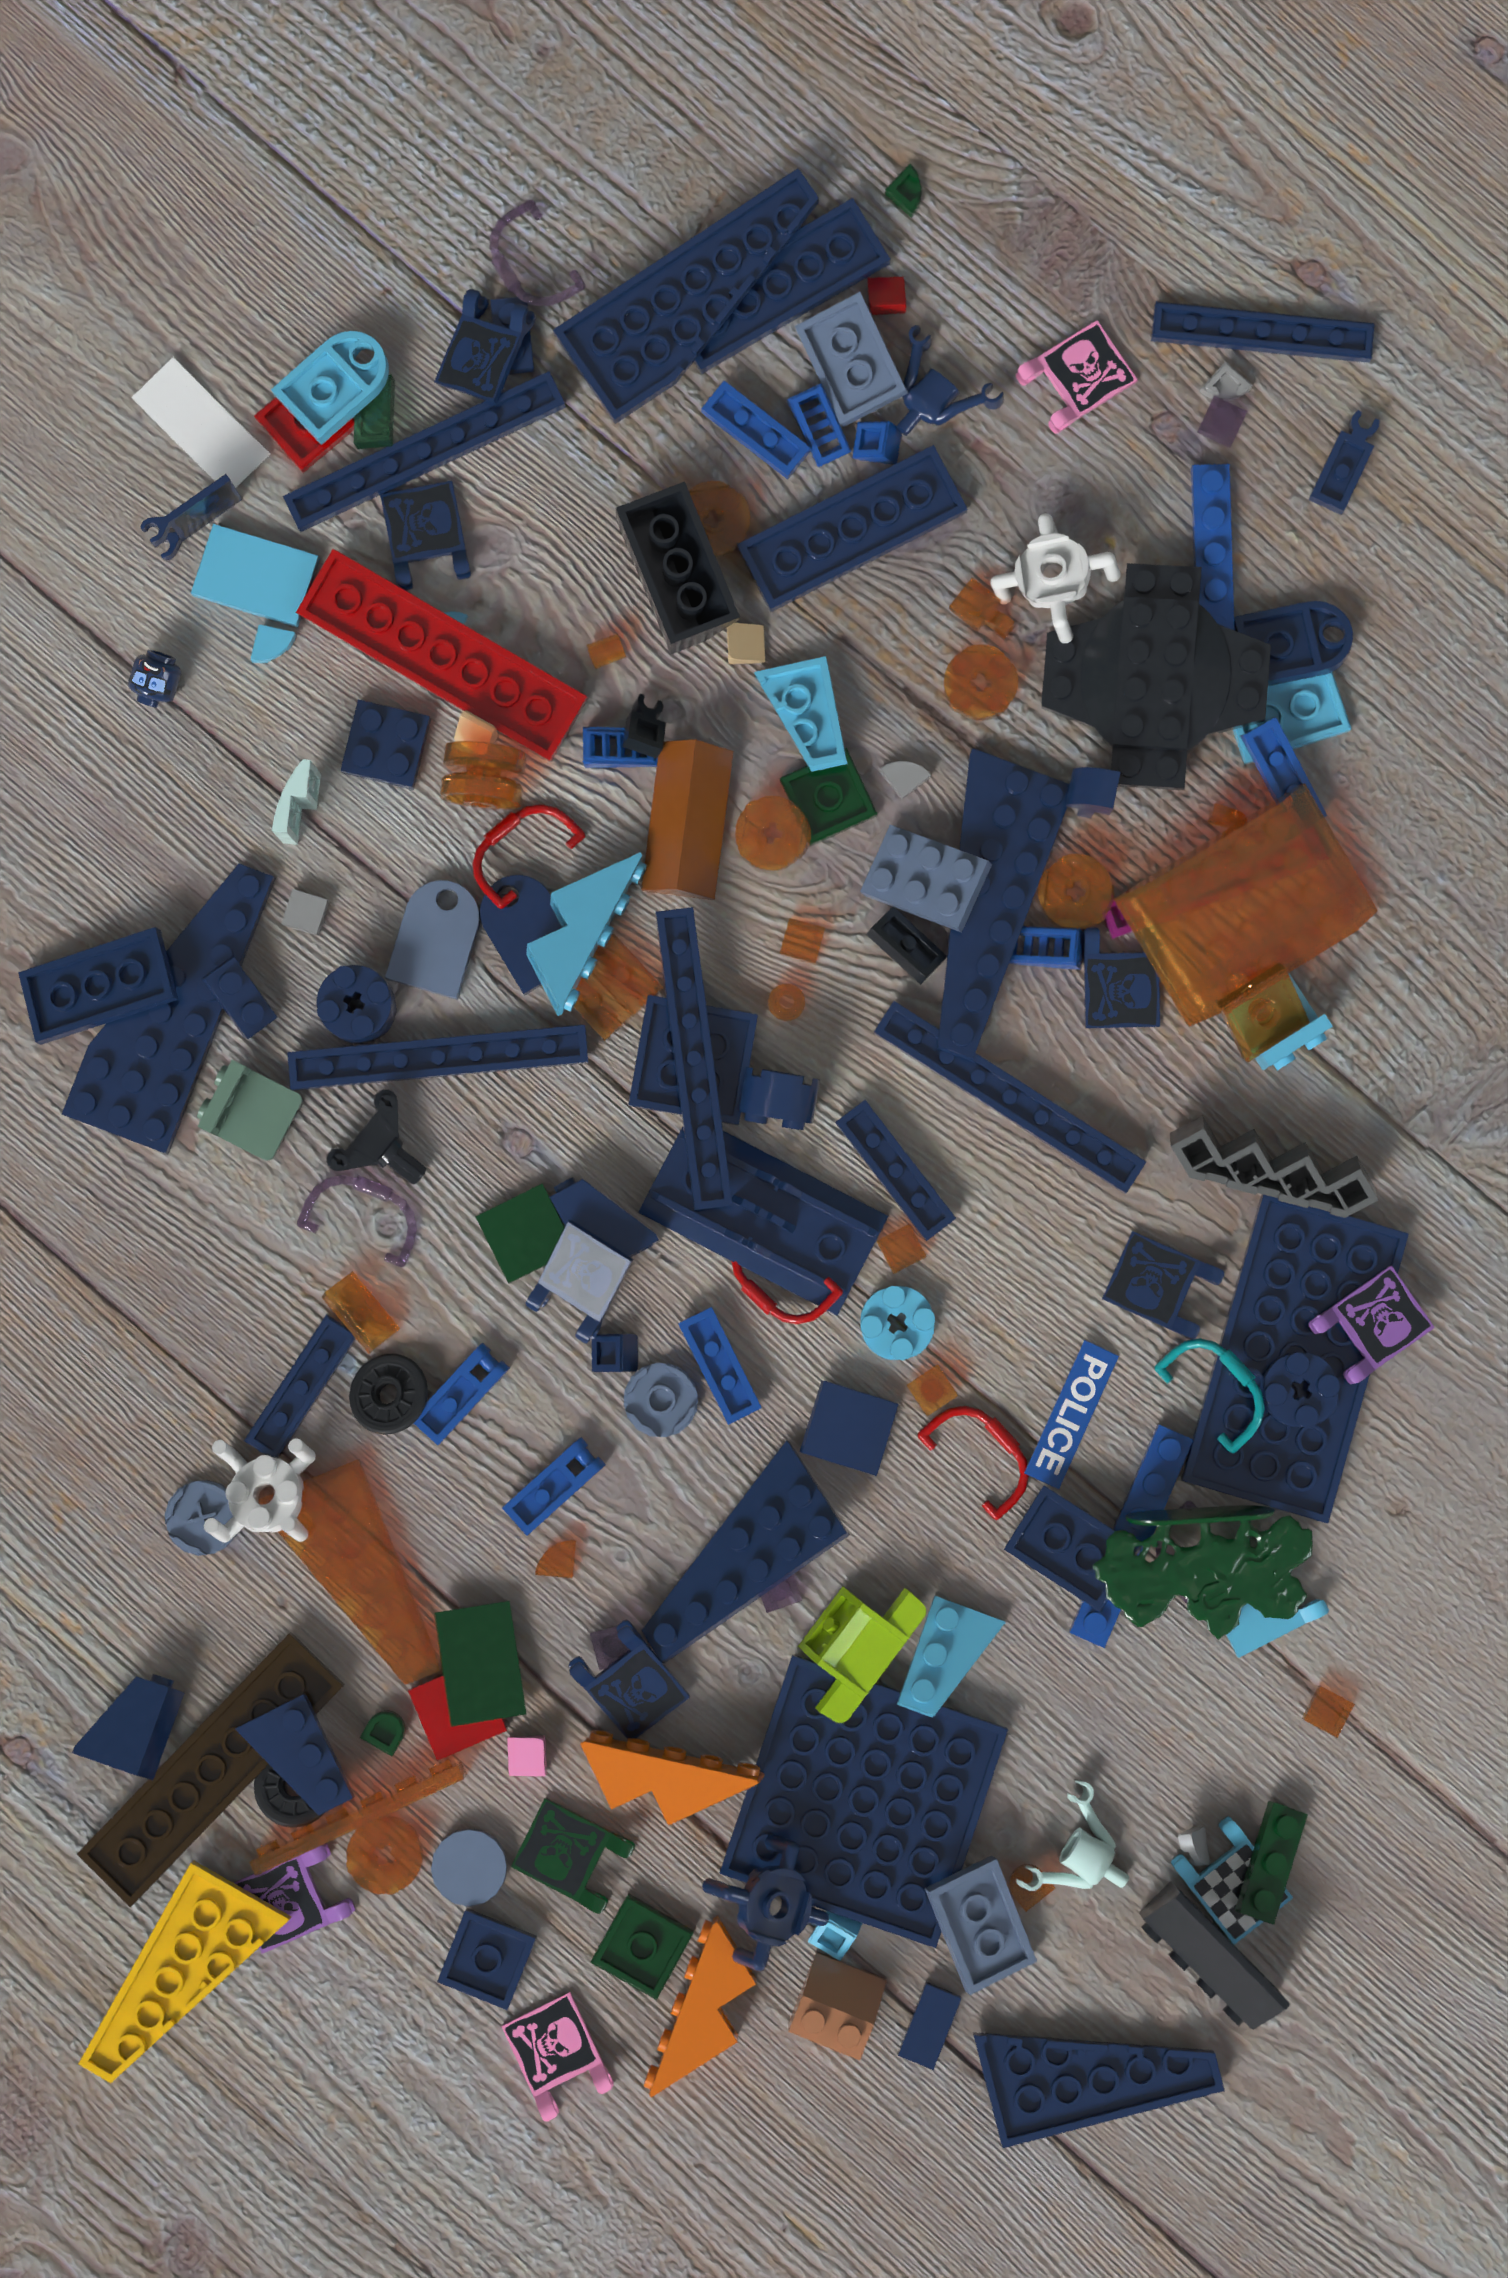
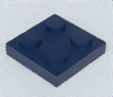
(385, 744)
(486, 1959)

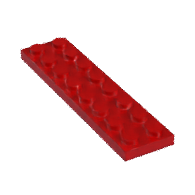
(442, 655)

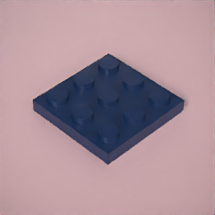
(655, 1076)

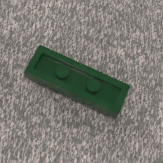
(1271, 1862)

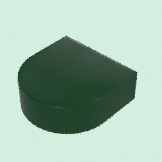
(385, 1731)

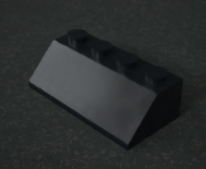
(677, 567)
(1213, 1957)

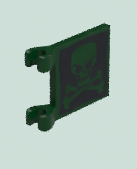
(564, 1852)

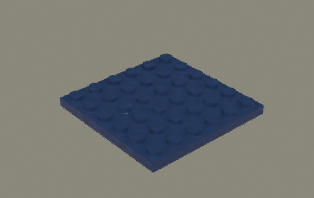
(867, 1800)

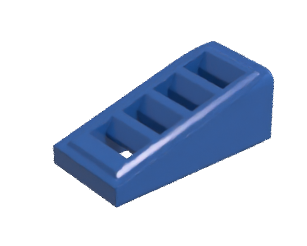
(803, 397)
(606, 760)
(1074, 960)

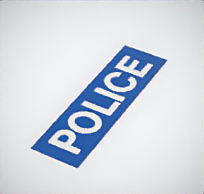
(1071, 1414)

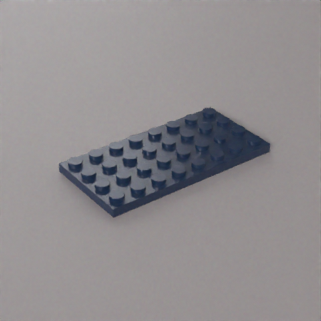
(1290, 1273)

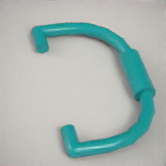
(1237, 1368)

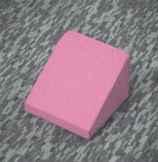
(527, 1755)

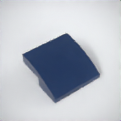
(849, 1427)

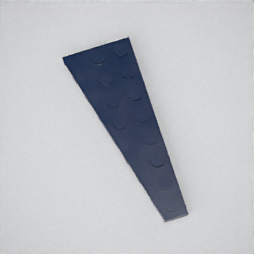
(1012, 823)

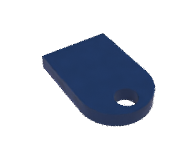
(1298, 639)
(519, 925)

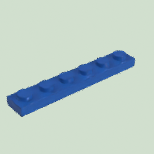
(1213, 539)
(1147, 1493)

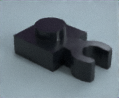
(643, 729)

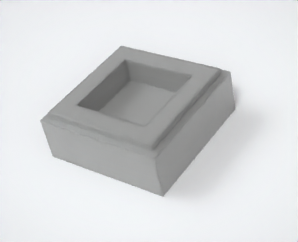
(305, 912)

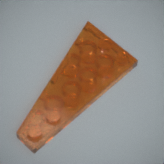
(360, 1569)

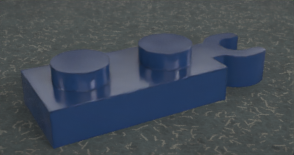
(1344, 466)

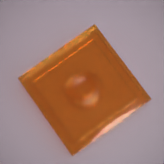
(1263, 1012)

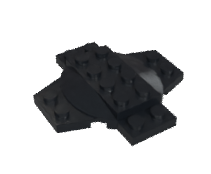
(1156, 676)

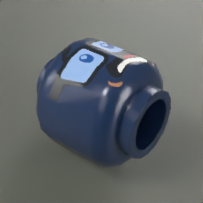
(154, 678)

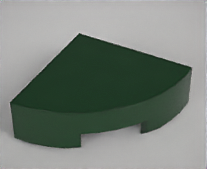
(906, 191)

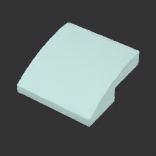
(298, 794)

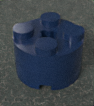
(346, 985)
(778, 1097)

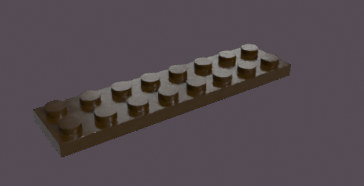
(202, 1775)

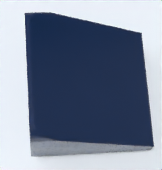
(615, 1353)

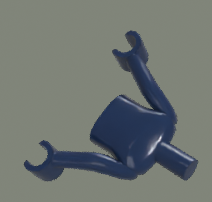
(934, 393)

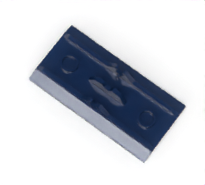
(779, 1221)

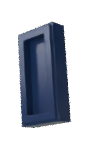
(929, 2025)

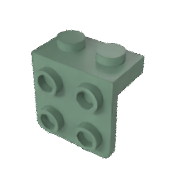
(249, 1110)

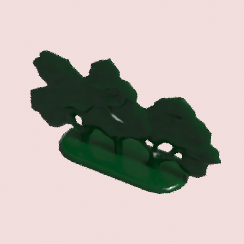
(1213, 1575)

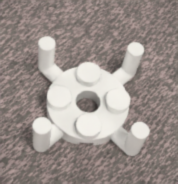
(1062, 589)
(249, 1481)

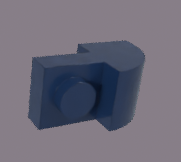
(1092, 790)

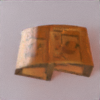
(614, 989)

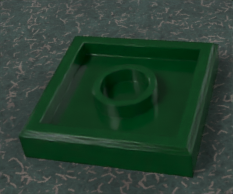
(829, 798)
(522, 1232)
(642, 1946)

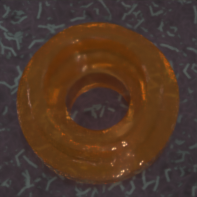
(782, 1013)

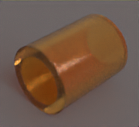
(606, 651)

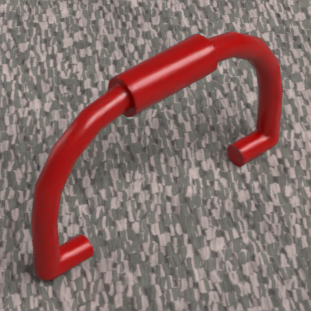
(504, 827)
(769, 1306)
(1003, 1437)

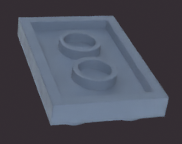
(851, 359)
(926, 878)
(980, 1925)

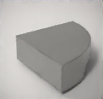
(1226, 384)
(904, 776)
(1195, 1843)

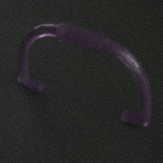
(508, 275)
(370, 1188)

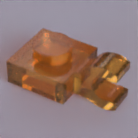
(978, 607)

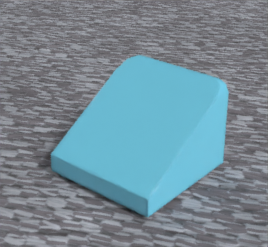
(836, 1935)

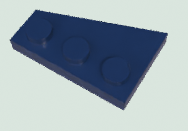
(300, 1753)

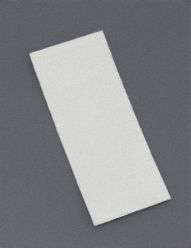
(200, 424)

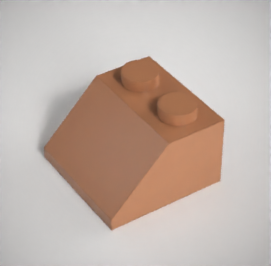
(837, 2006)

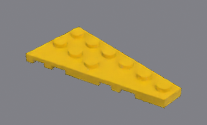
(192, 1949)

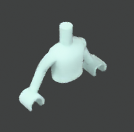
(1083, 1853)

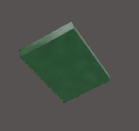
(480, 1663)

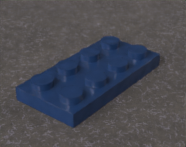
(98, 985)

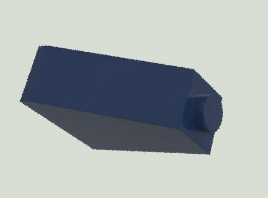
(601, 1217)
(134, 1727)

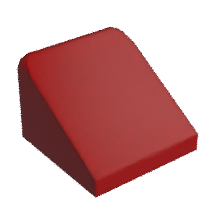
(886, 295)

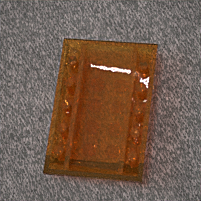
(1246, 902)

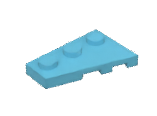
(808, 709)
(945, 1653)

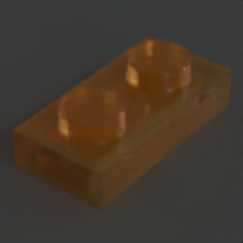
(360, 1312)

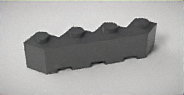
(1289, 1177)

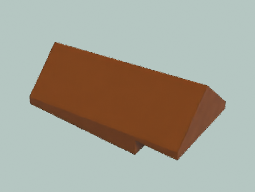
(687, 819)

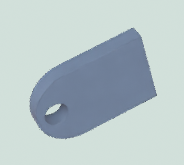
(435, 942)

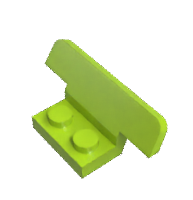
(858, 1646)

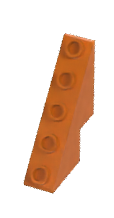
(676, 1780)
(701, 2024)

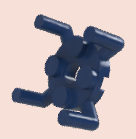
(755, 1903)

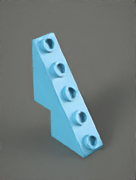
(585, 917)

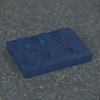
(1063, 1545)

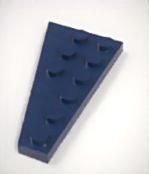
(762, 1542)
(1069, 2084)

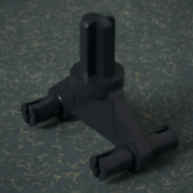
(378, 1144)

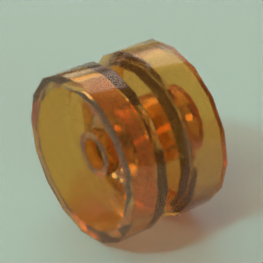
(483, 775)

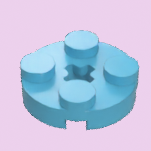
(899, 1344)

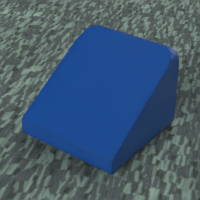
(877, 442)

